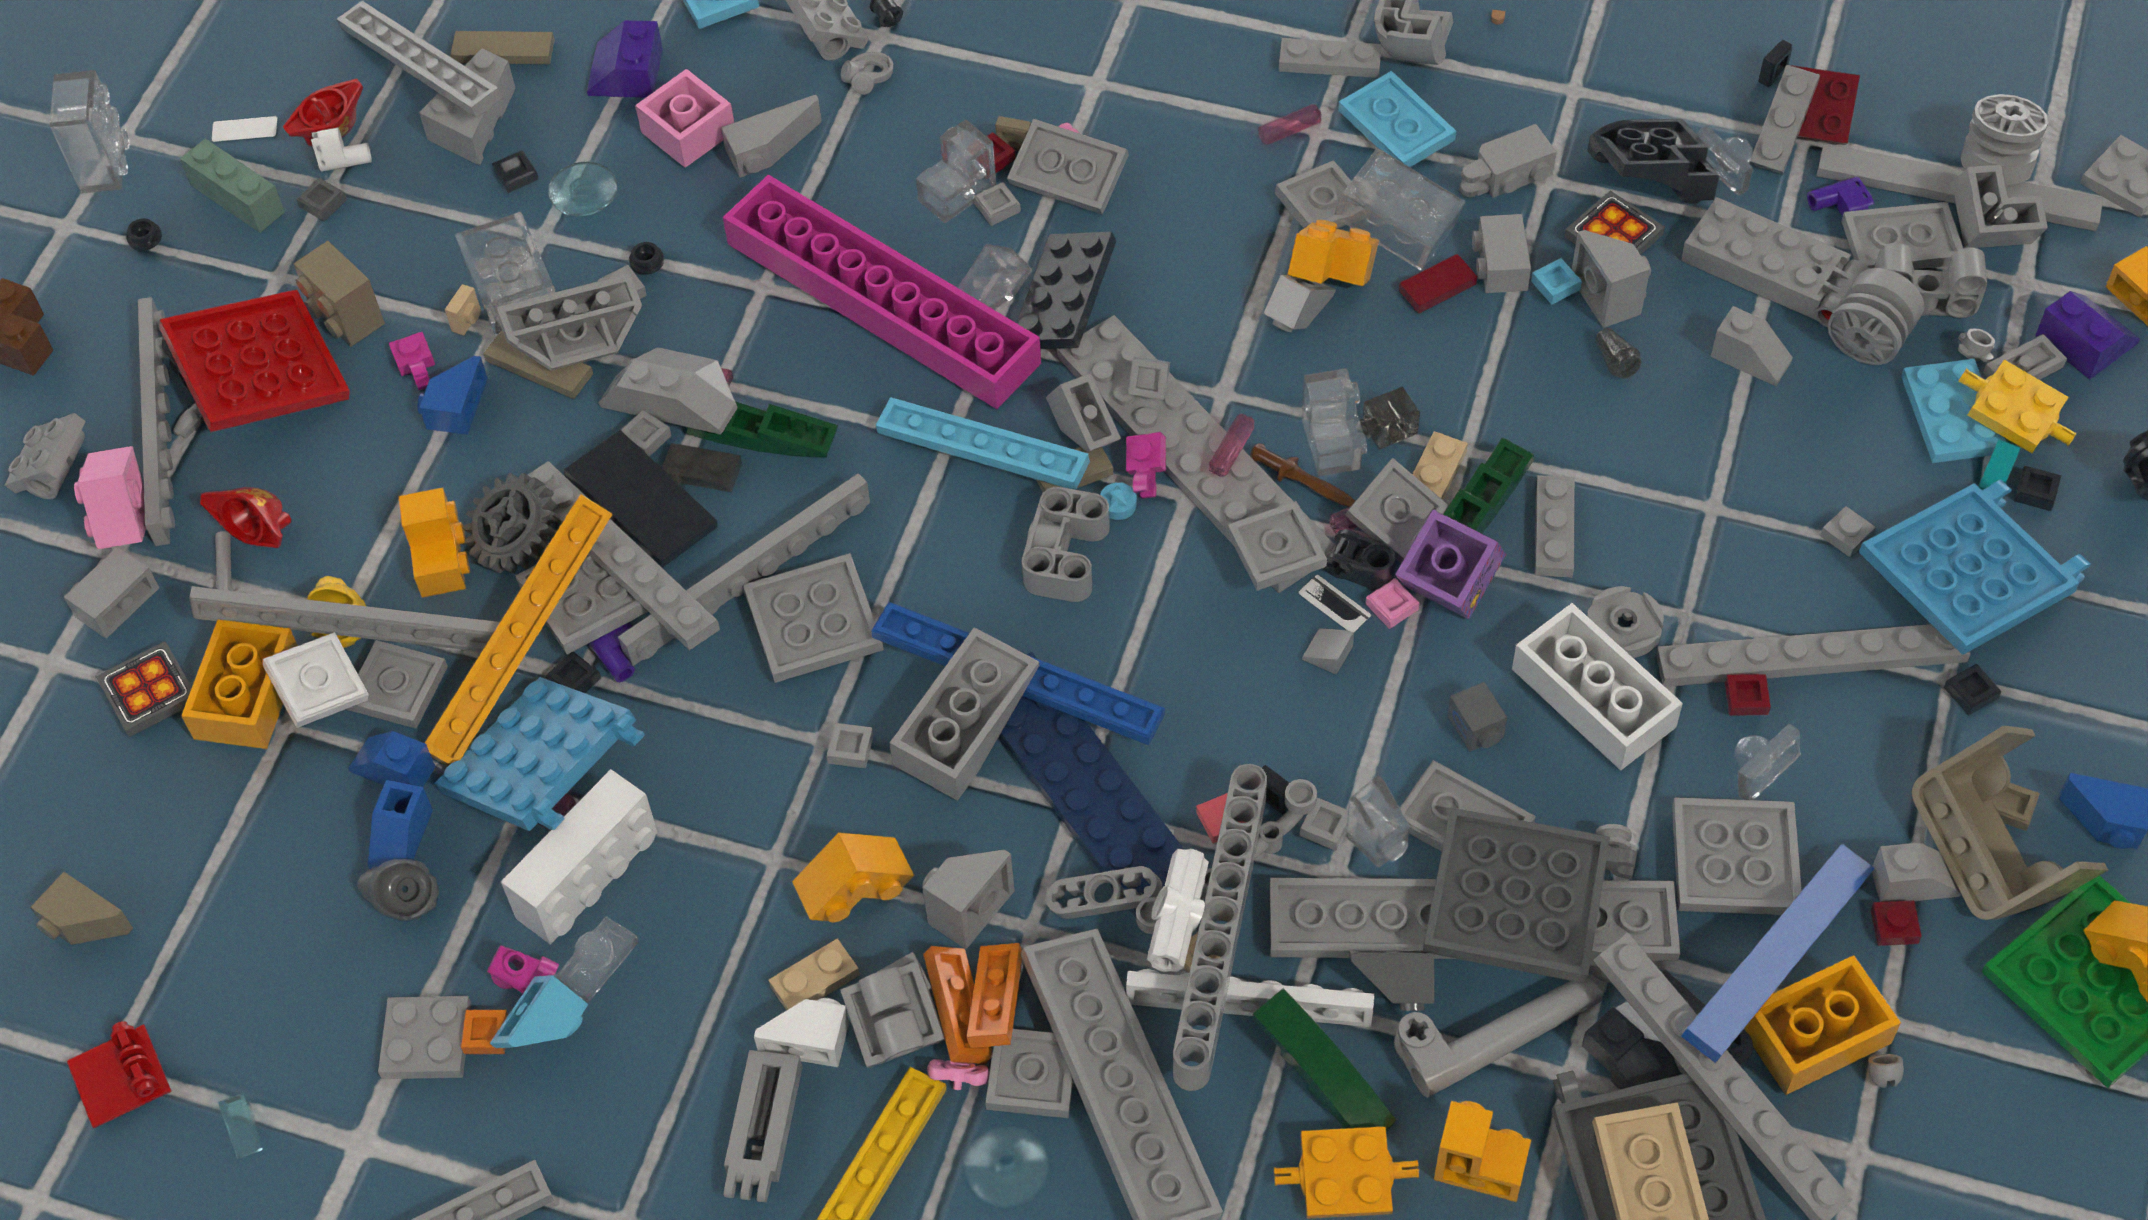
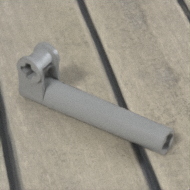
(1439, 1065)

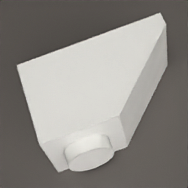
(807, 1030)

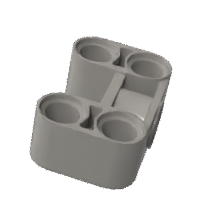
(1945, 292)
(1050, 539)

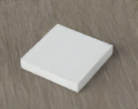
(315, 680)

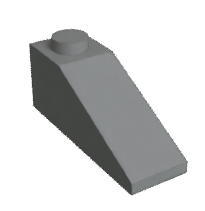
(767, 137)

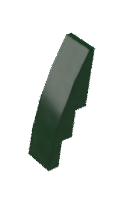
(774, 432)
(1490, 486)
(1321, 1064)

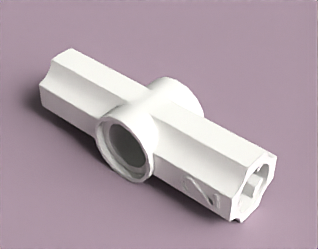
(1177, 910)

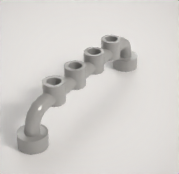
(1299, 800)

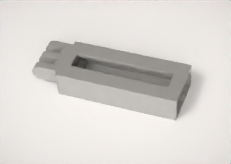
(762, 1114)

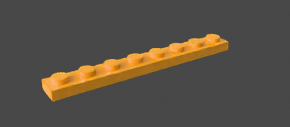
(517, 631)

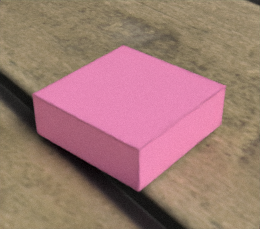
(1392, 603)

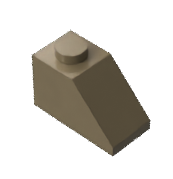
(77, 913)

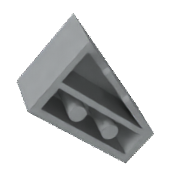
(456, 128)

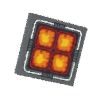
(1619, 220)
(146, 688)

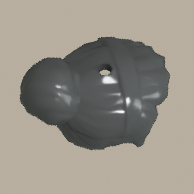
(384, 886)

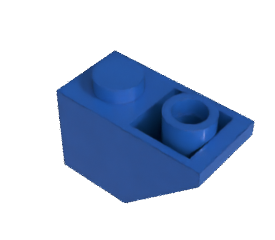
(398, 822)

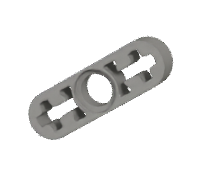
(1076, 906)

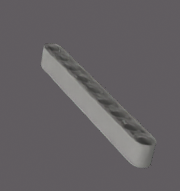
(1215, 937)

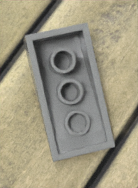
(962, 714)

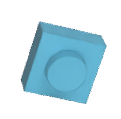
(1556, 281)

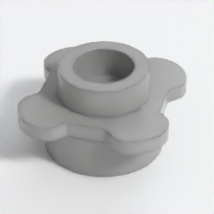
(1976, 345)

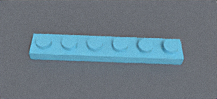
(983, 443)

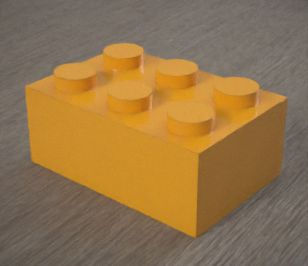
(232, 691)
(1821, 1025)

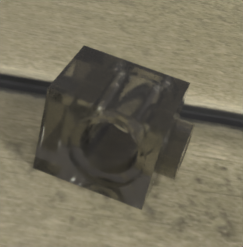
(1390, 418)

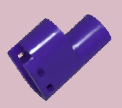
(1843, 195)
(611, 654)

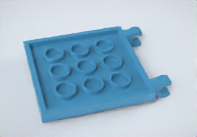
(1971, 567)
(537, 753)

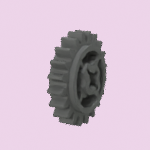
(515, 528)

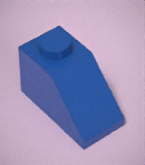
(453, 397)
(393, 759)
(2108, 809)

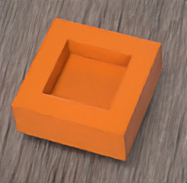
(480, 1029)

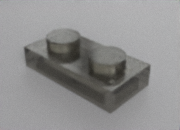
(702, 467)

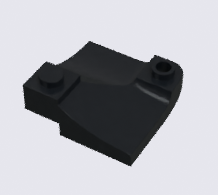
(1658, 152)
(1635, 1053)

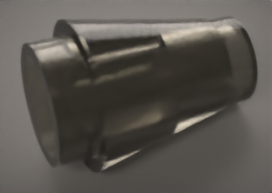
(1618, 354)

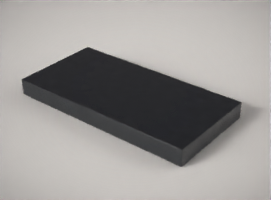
(641, 498)

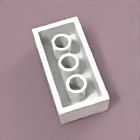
(1596, 686)
(580, 857)

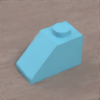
(542, 1014)

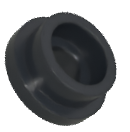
(143, 234)
(646, 258)

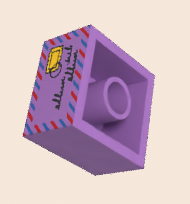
(1450, 564)

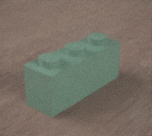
(232, 185)

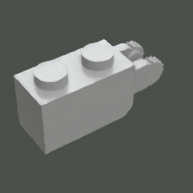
(1509, 163)

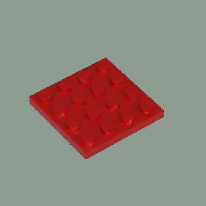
(253, 360)

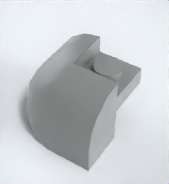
(1411, 32)

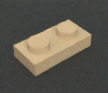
(1440, 462)
(815, 975)

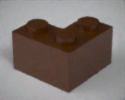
(21, 337)

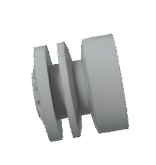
(2007, 134)
(1876, 316)

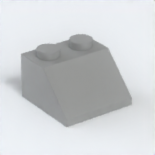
(1611, 276)
(967, 893)

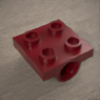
(1831, 107)

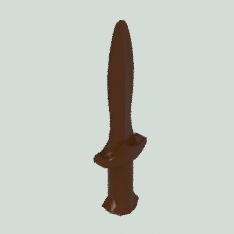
(1290, 469)

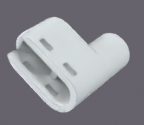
(332, 153)

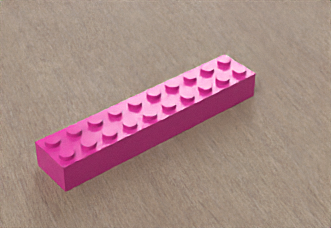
(883, 291)

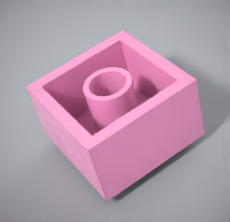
(684, 117)
(112, 497)

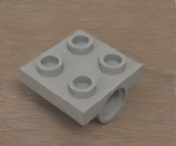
(829, 26)
(47, 457)
(892, 1014)

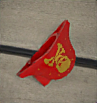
(326, 109)
(248, 514)

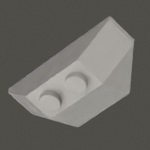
(573, 322)
(674, 390)

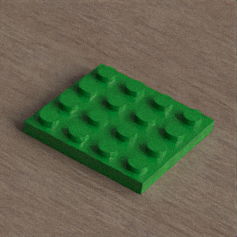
(2064, 988)

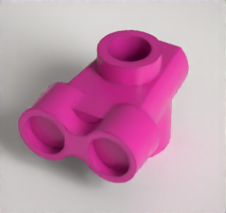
(527, 968)

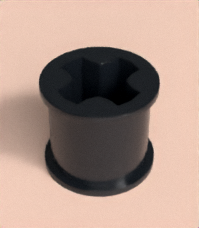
(886, 11)

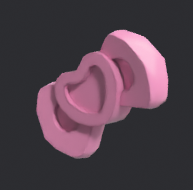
(958, 1072)

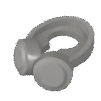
(863, 81)

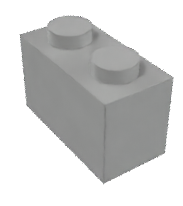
(1503, 253)
(111, 592)

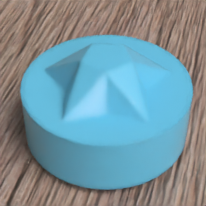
(1121, 500)

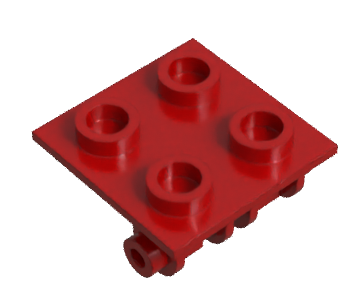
(118, 1074)

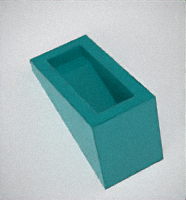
(2000, 464)

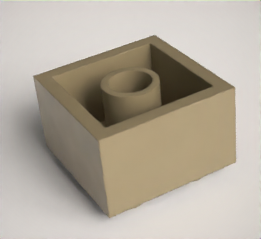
(338, 294)

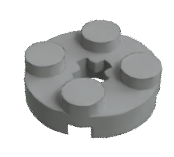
(1642, 610)

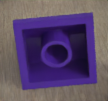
(627, 61)
(2085, 333)

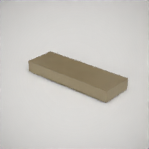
(512, 46)
(564, 380)

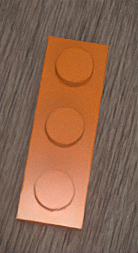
(953, 995)
(995, 995)

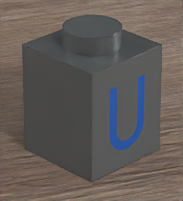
(1477, 717)

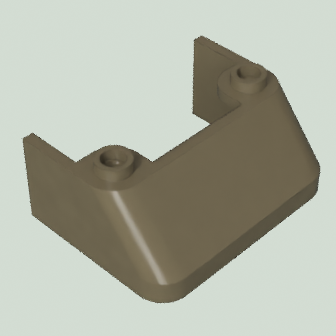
(1974, 839)

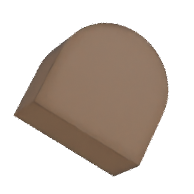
(1498, 16)

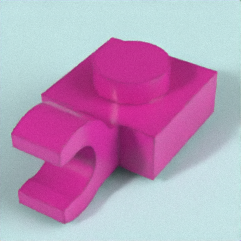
(413, 357)
(1143, 459)

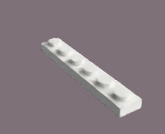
(1244, 998)

